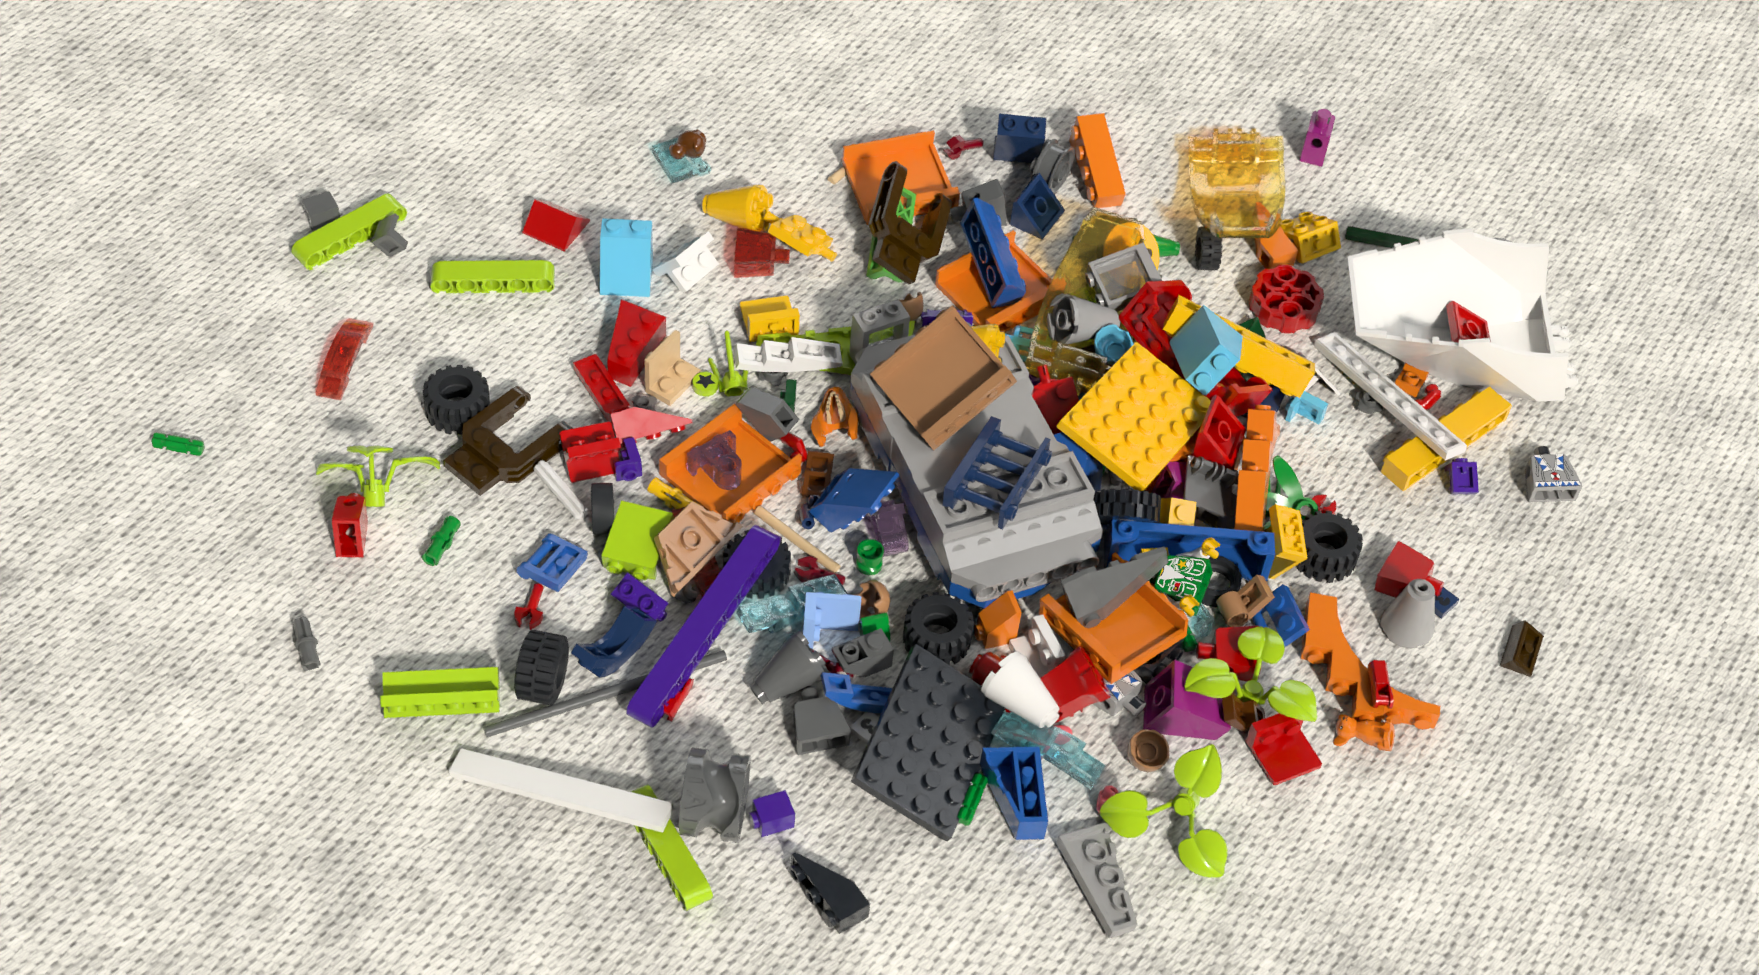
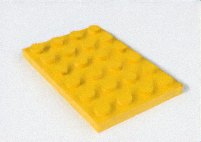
(1136, 417)

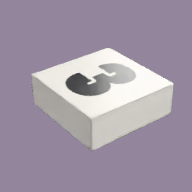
(864, 726)

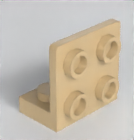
(666, 373)

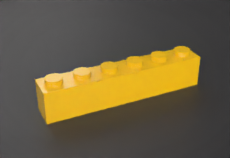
(1258, 354)
(1466, 421)

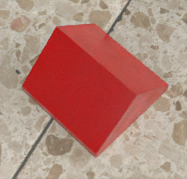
(554, 224)
(1219, 434)

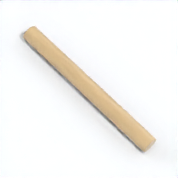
(796, 539)

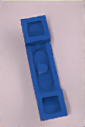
(854, 696)

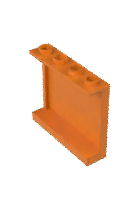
(916, 152)
(965, 289)
(763, 468)
(1128, 636)

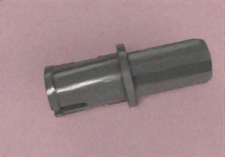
(306, 644)

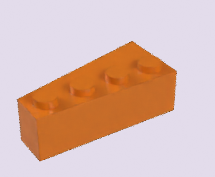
(1097, 160)

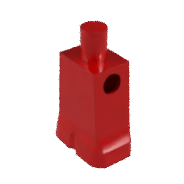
(1075, 684)

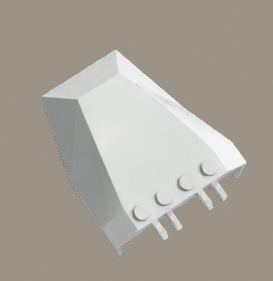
(1403, 311)

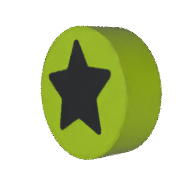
(705, 384)

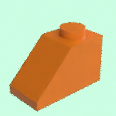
(998, 621)

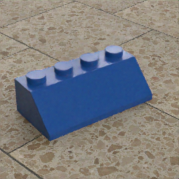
(992, 254)

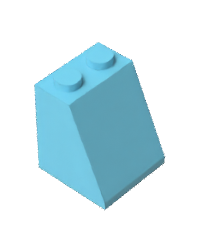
(626, 257)
(1206, 349)

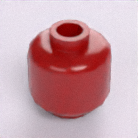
(983, 666)

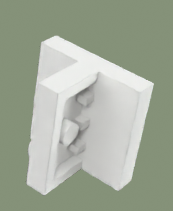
(688, 262)
(1042, 646)

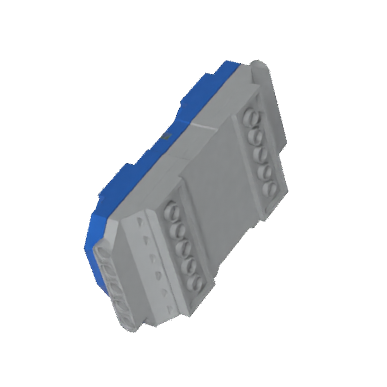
(976, 560)

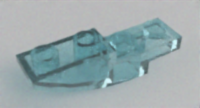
(785, 609)
(1055, 746)

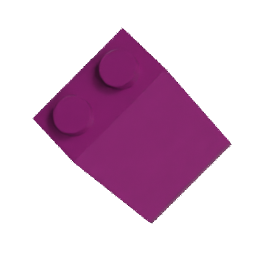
(1180, 712)

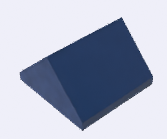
(1036, 208)

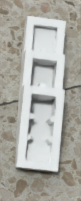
(788, 357)

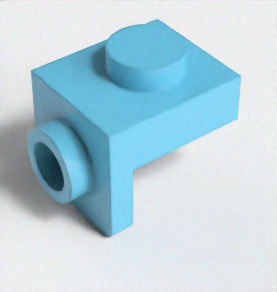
(1307, 406)

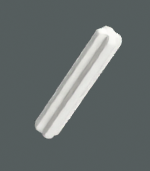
(561, 490)

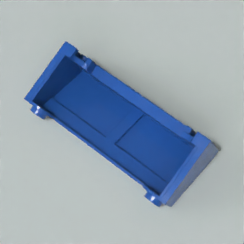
(1248, 550)

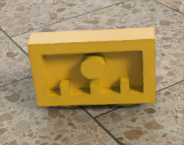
(1312, 235)
(769, 317)
(1289, 539)

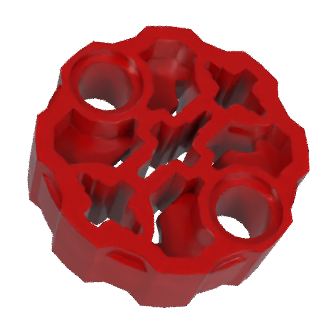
(1286, 299)

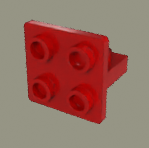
(590, 451)

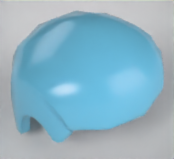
(1112, 343)

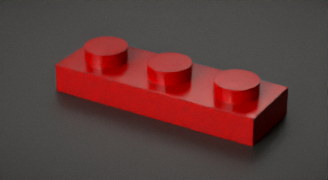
(599, 384)

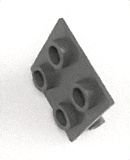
(1209, 485)

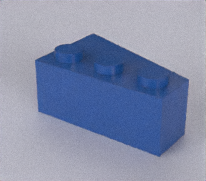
(1018, 788)

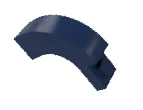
(618, 644)

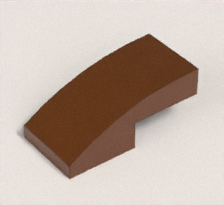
(817, 473)
(1241, 714)

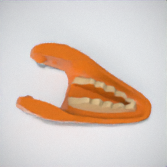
(834, 414)

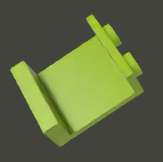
(631, 540)

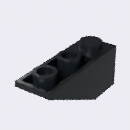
(835, 895)

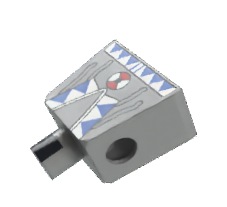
(1551, 477)
(1123, 694)

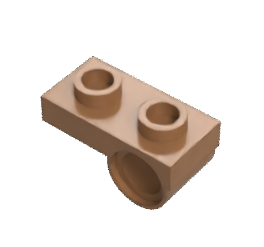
(1241, 606)

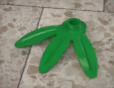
(1290, 484)

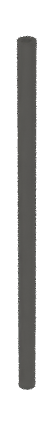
(584, 700)

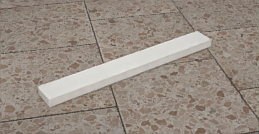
(1390, 396)
(562, 790)

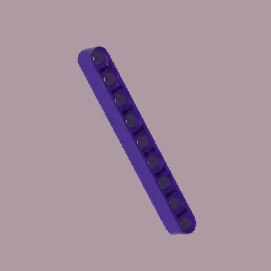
(703, 626)

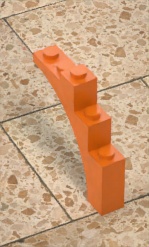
(1256, 467)
(1348, 674)

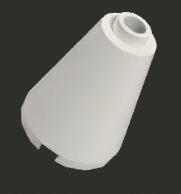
(1021, 691)

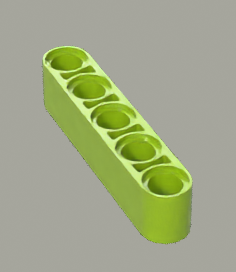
(346, 231)
(493, 275)
(675, 861)

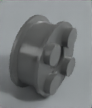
(1053, 164)

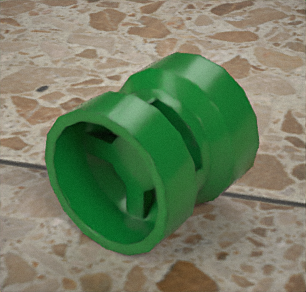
(869, 557)

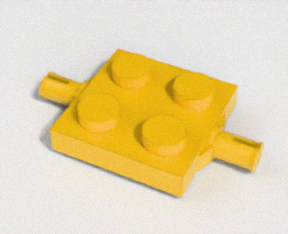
(801, 235)

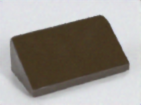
(1522, 648)

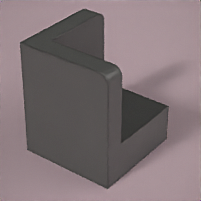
(321, 210)
(387, 238)

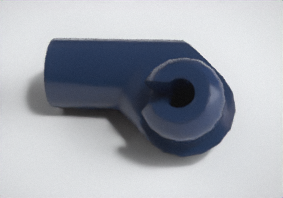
(806, 517)

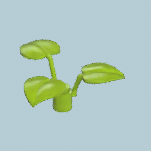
(373, 489)
(1264, 644)
(1200, 776)

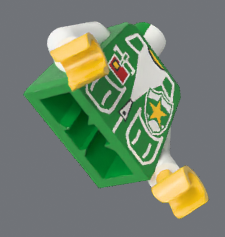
(1187, 577)

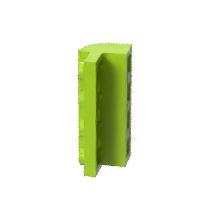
(441, 692)

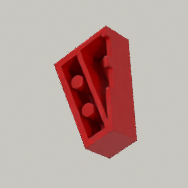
(634, 336)

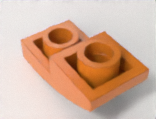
(1411, 380)

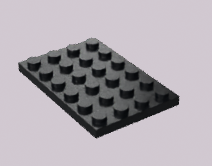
(928, 743)

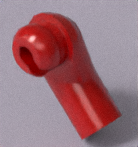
(1431, 398)
(796, 444)

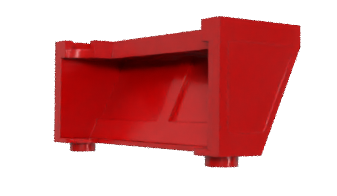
(1145, 322)

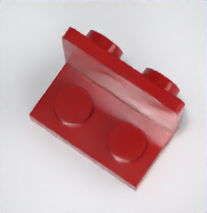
(1282, 748)

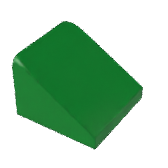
(875, 622)

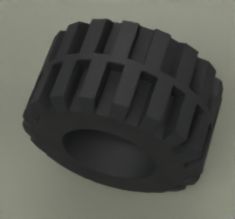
(454, 383)
(1336, 532)
(944, 612)
(541, 667)

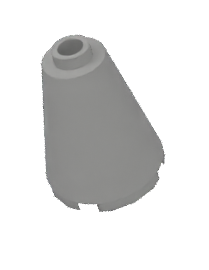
(1078, 319)
(1411, 615)

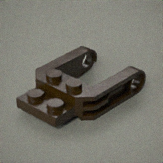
(899, 243)
(487, 458)

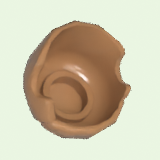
(913, 305)
(873, 595)
(1149, 746)

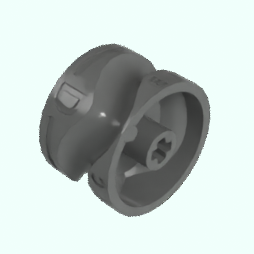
(714, 795)

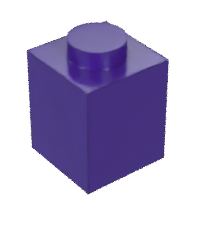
(772, 813)

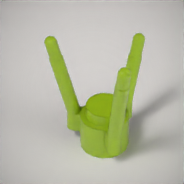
(732, 383)

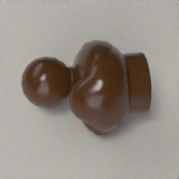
(689, 144)

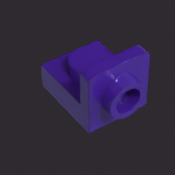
(631, 463)
(1462, 476)

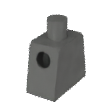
(990, 193)
(819, 724)

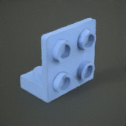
(830, 613)

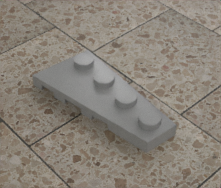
(1095, 867)

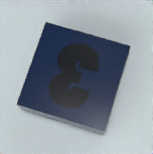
(1445, 602)

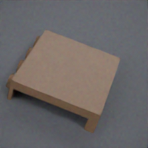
(942, 377)

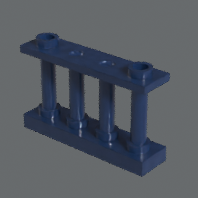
(980, 454)

